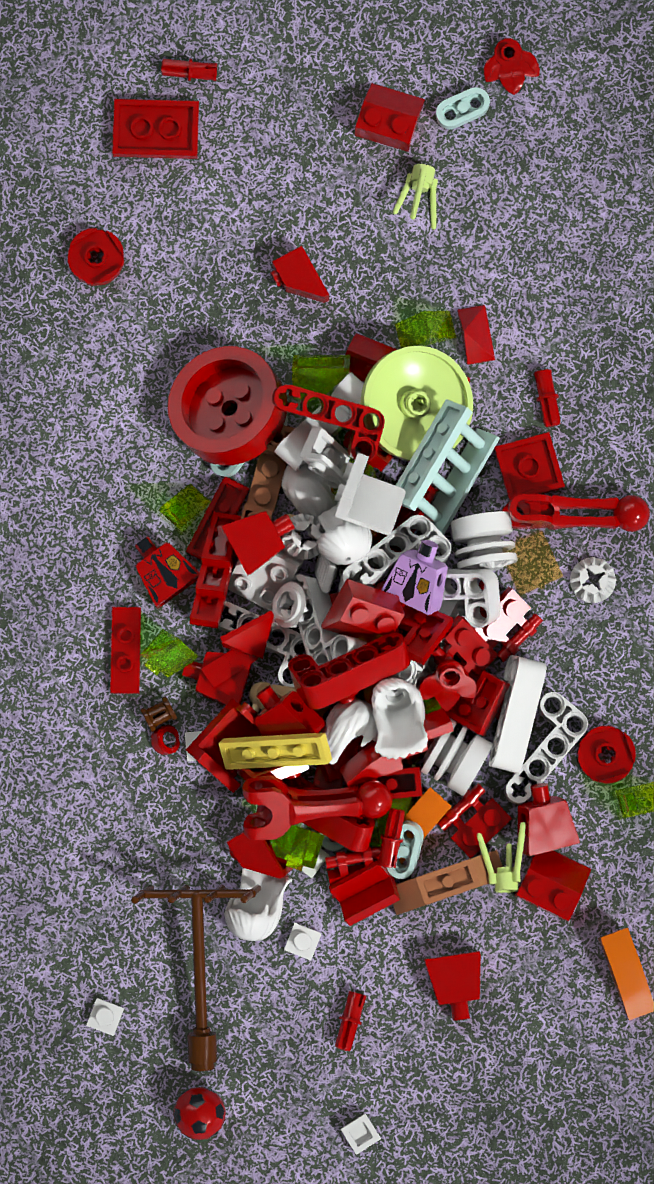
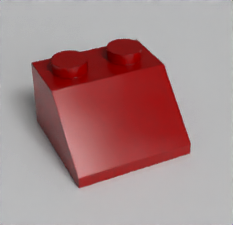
(389, 117)
(363, 612)
(553, 884)

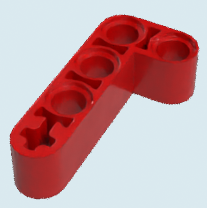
(327, 415)
(349, 672)
(348, 831)

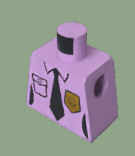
(419, 578)

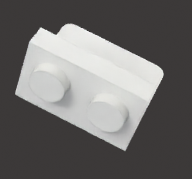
(367, 499)
(265, 581)

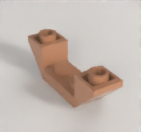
(267, 479)
(444, 883)

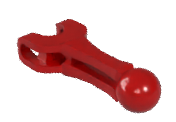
(543, 511)
(293, 806)

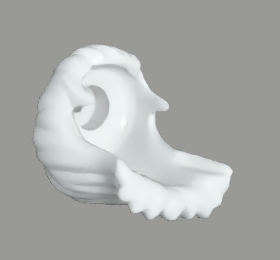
(307, 491)
(342, 541)
(398, 718)
(348, 722)
(261, 914)

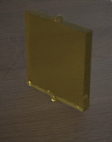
(535, 564)

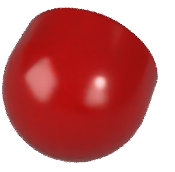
(157, 740)

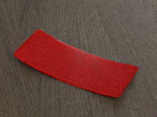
(227, 666)

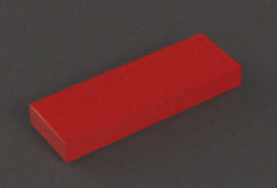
(226, 500)

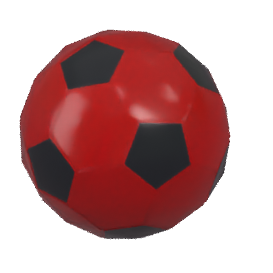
(199, 1113)

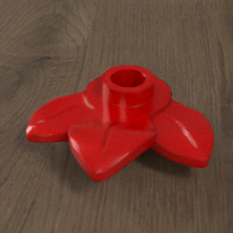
(510, 70)
(446, 687)

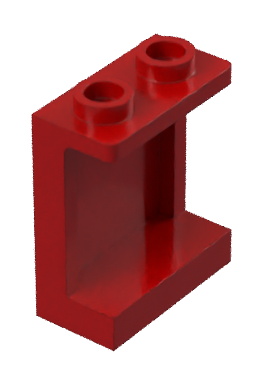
(231, 722)

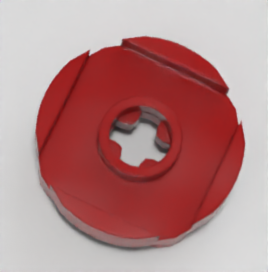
(100, 241)
(598, 769)

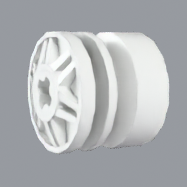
(483, 540)
(457, 759)

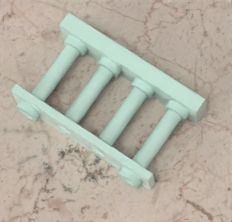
(431, 454)

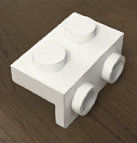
(325, 457)

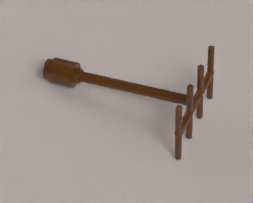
(202, 1041)

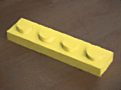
(275, 751)

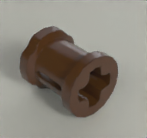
(152, 721)

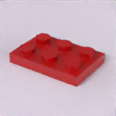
(155, 128)

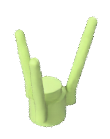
(421, 180)
(507, 877)

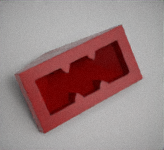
(476, 334)
(250, 637)

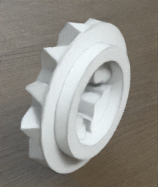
(293, 541)
(589, 592)
(284, 599)

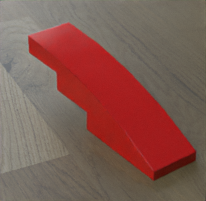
(214, 574)
(370, 765)

